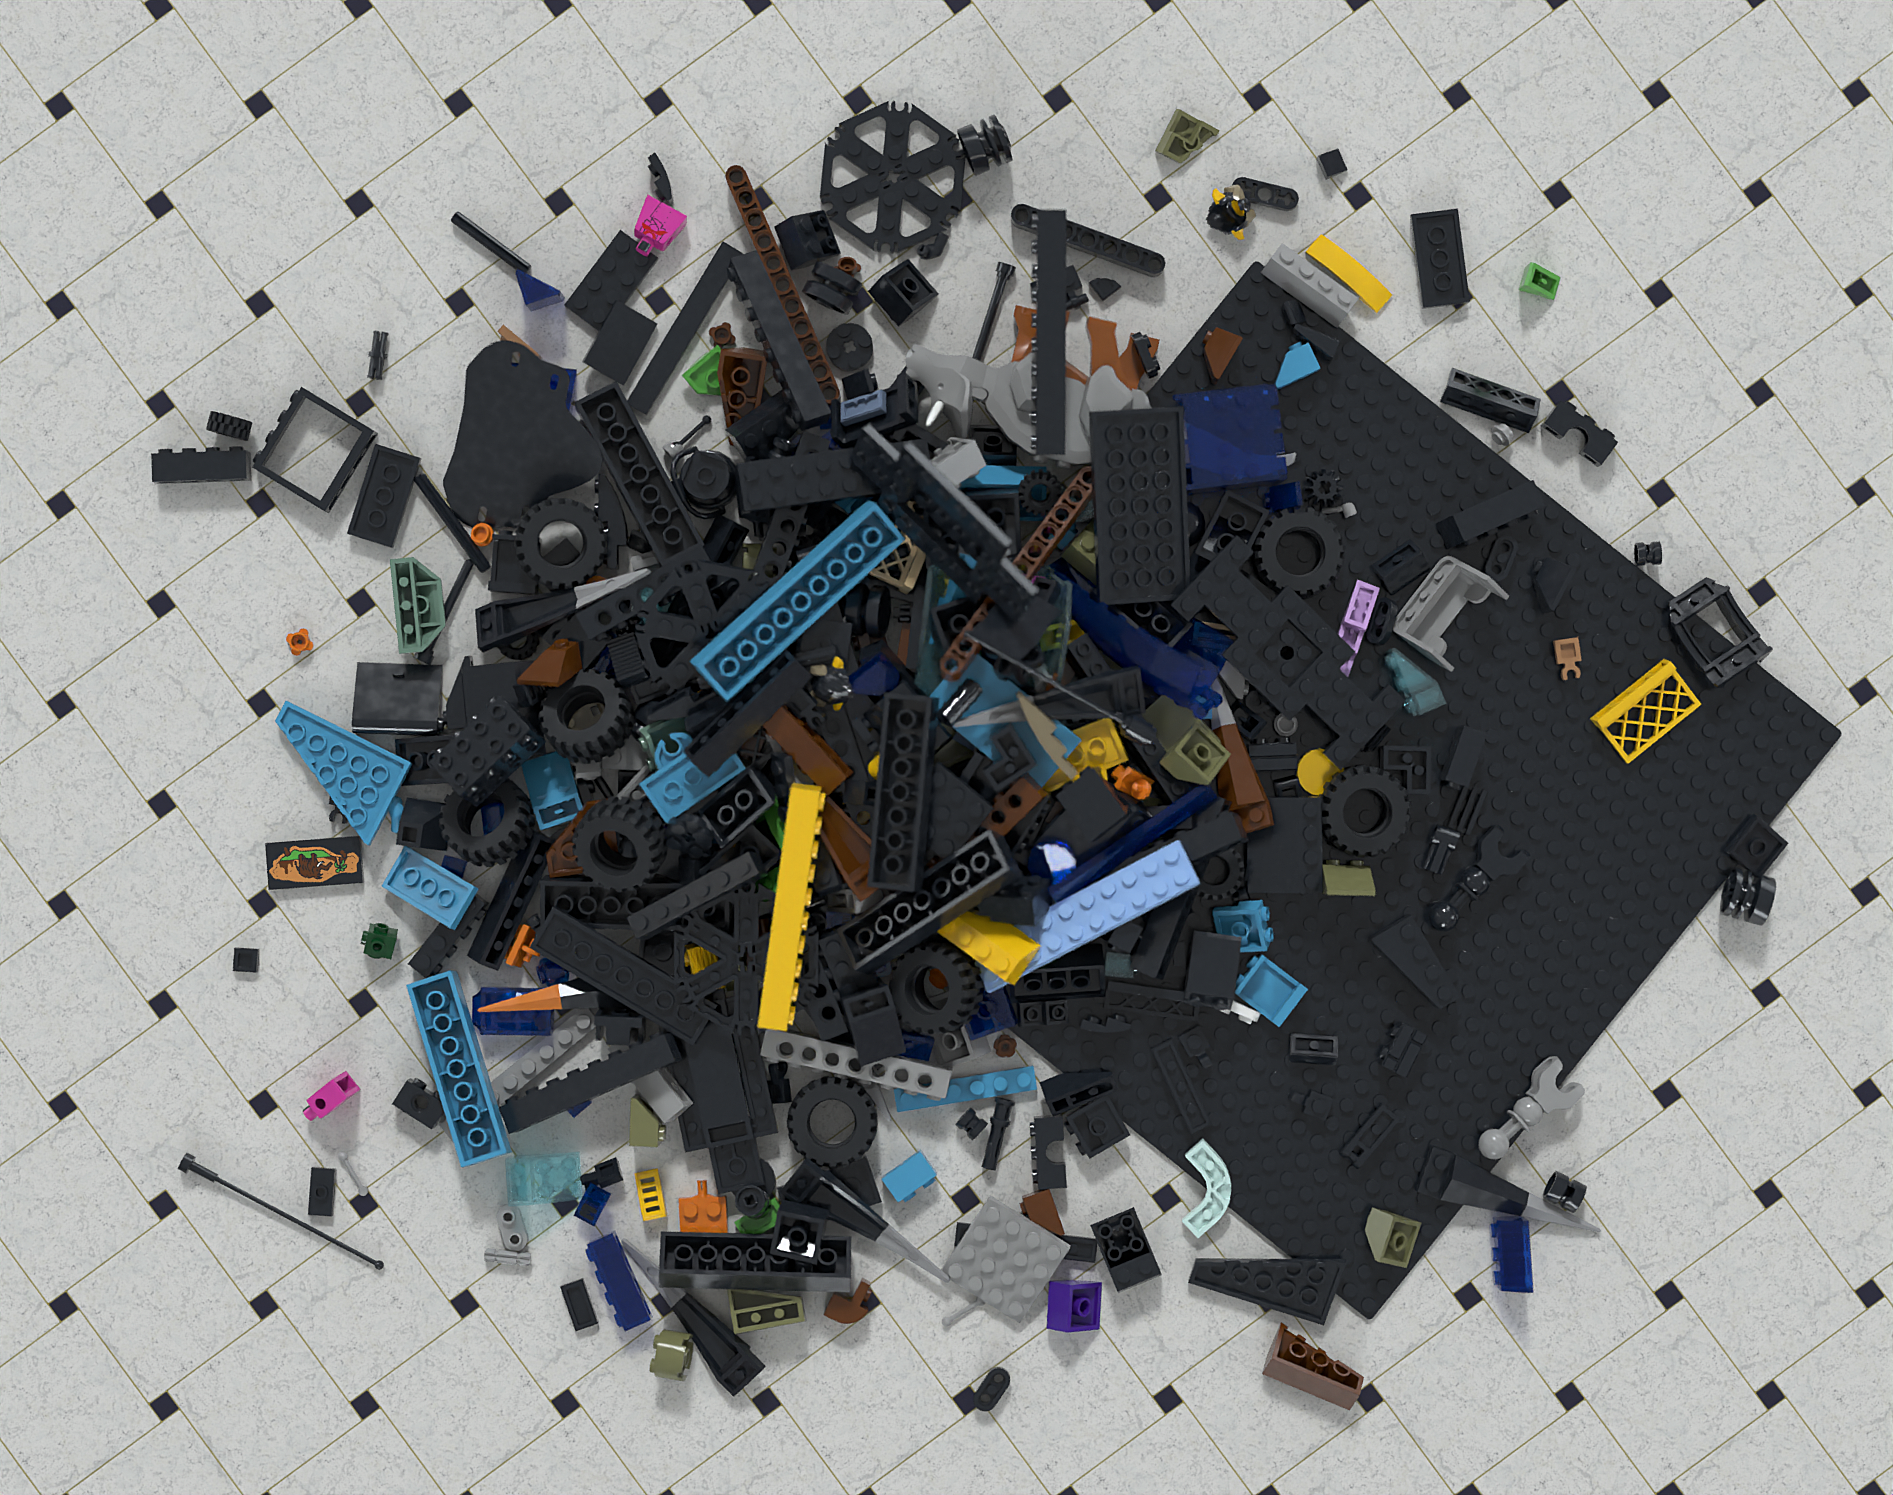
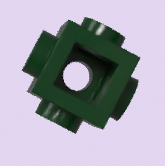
(379, 941)

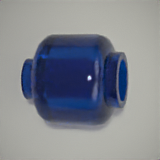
(551, 973)

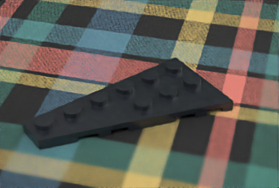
(1285, 1285)

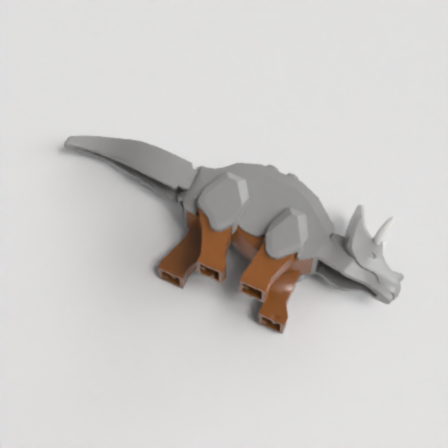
(1006, 390)

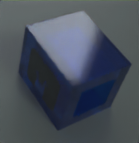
(592, 1204)

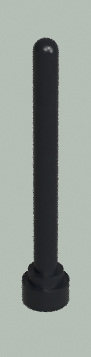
(1004, 272)
(427, 655)

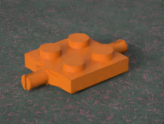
(703, 1212)

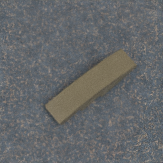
(1043, 729)

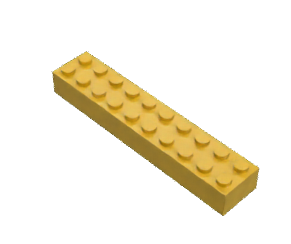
(789, 908)

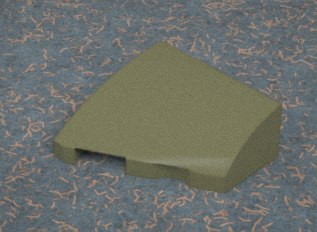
(1184, 136)

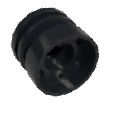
(985, 145)
(1753, 897)

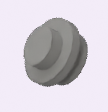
(1502, 434)
(1285, 727)

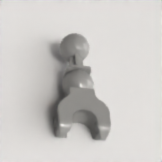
(1529, 1110)

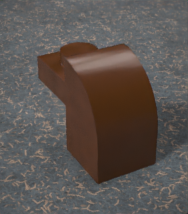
(848, 1310)

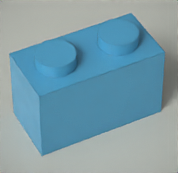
(909, 1176)

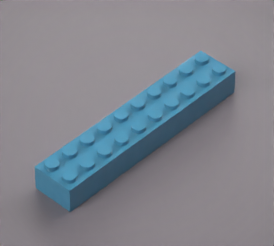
(797, 600)

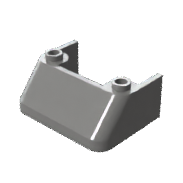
(1438, 603)

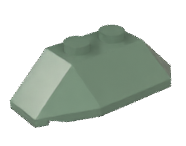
(416, 604)

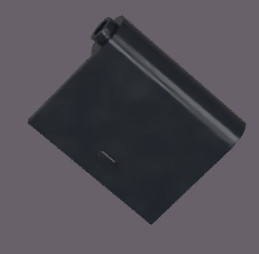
(397, 703)

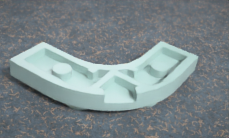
(1218, 1188)

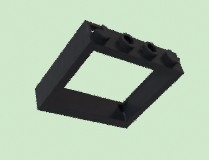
(347, 468)

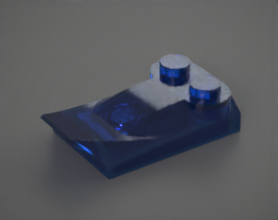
(509, 1022)

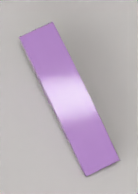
(1357, 618)

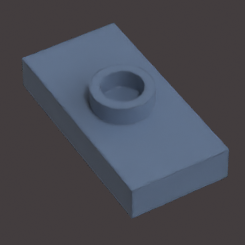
(863, 407)

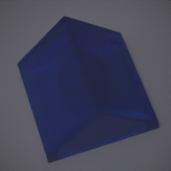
(537, 293)

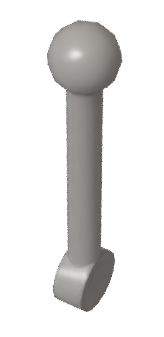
(363, 1190)
(947, 1321)

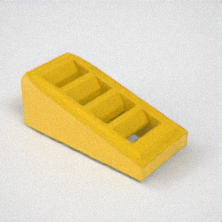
(659, 1192)

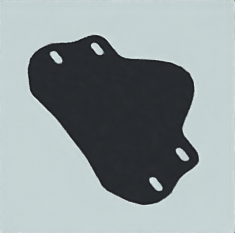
(515, 438)

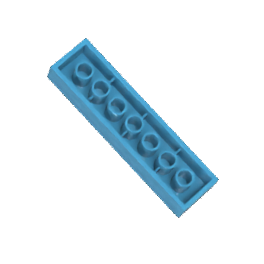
(459, 1068)

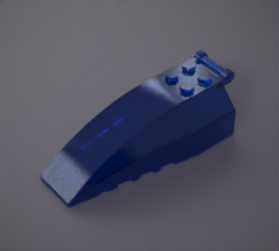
(1176, 672)

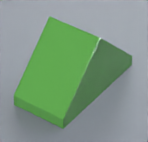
(1539, 281)

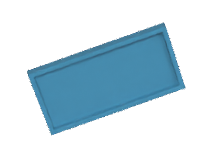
(996, 694)

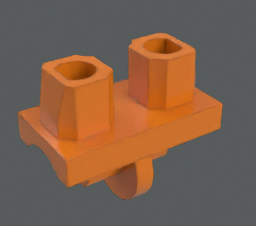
(1132, 782)
(520, 950)

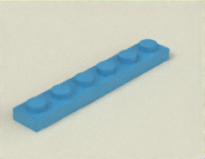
(972, 1088)

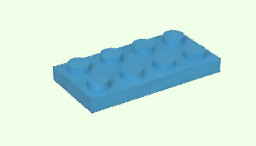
(430, 887)

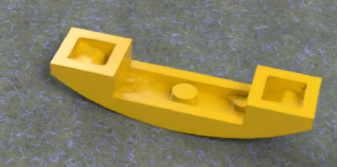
(1349, 272)

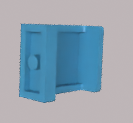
(1269, 989)

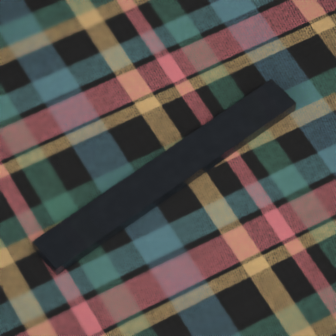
(683, 330)

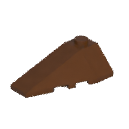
(740, 381)

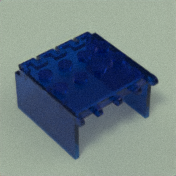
(1233, 438)

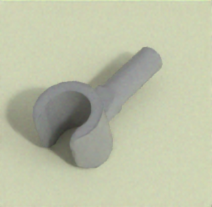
(1348, 510)

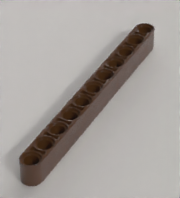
(779, 274)
(1026, 563)

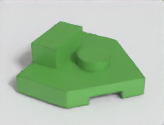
(703, 373)

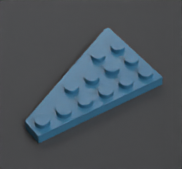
(351, 769)

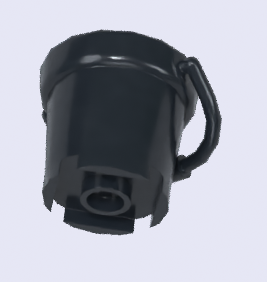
(704, 481)

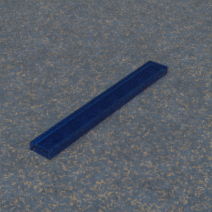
(1132, 842)

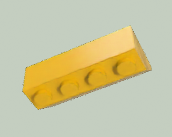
(993, 944)

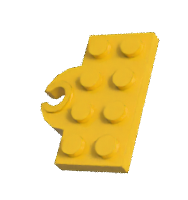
(1098, 747)

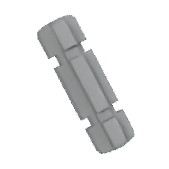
(507, 1257)

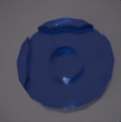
(1051, 861)

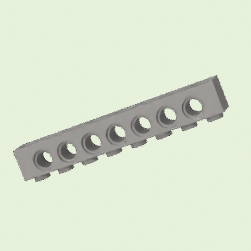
(773, 1053)

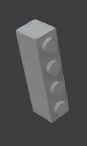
(1309, 285)
(659, 1089)

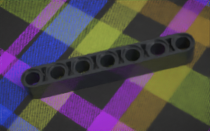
(1100, 240)

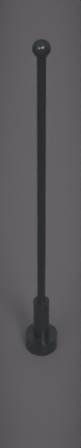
(187, 1163)

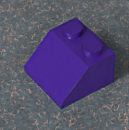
(1074, 1305)

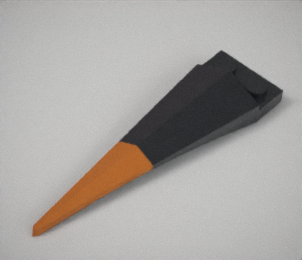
(566, 995)

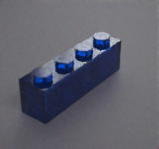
(619, 1281)

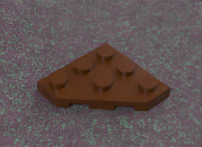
(560, 855)

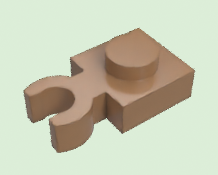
(1567, 653)

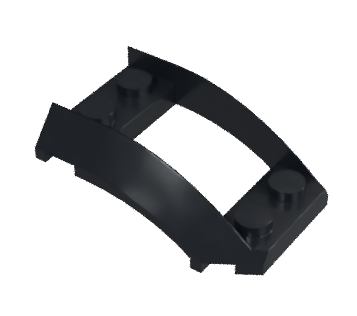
(1738, 659)

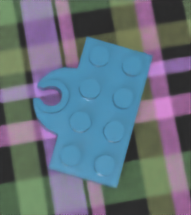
(680, 783)

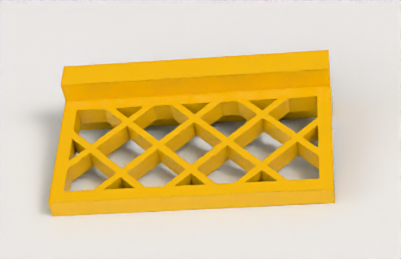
(1638, 692)

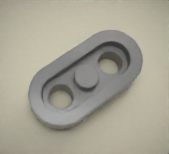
(513, 1227)

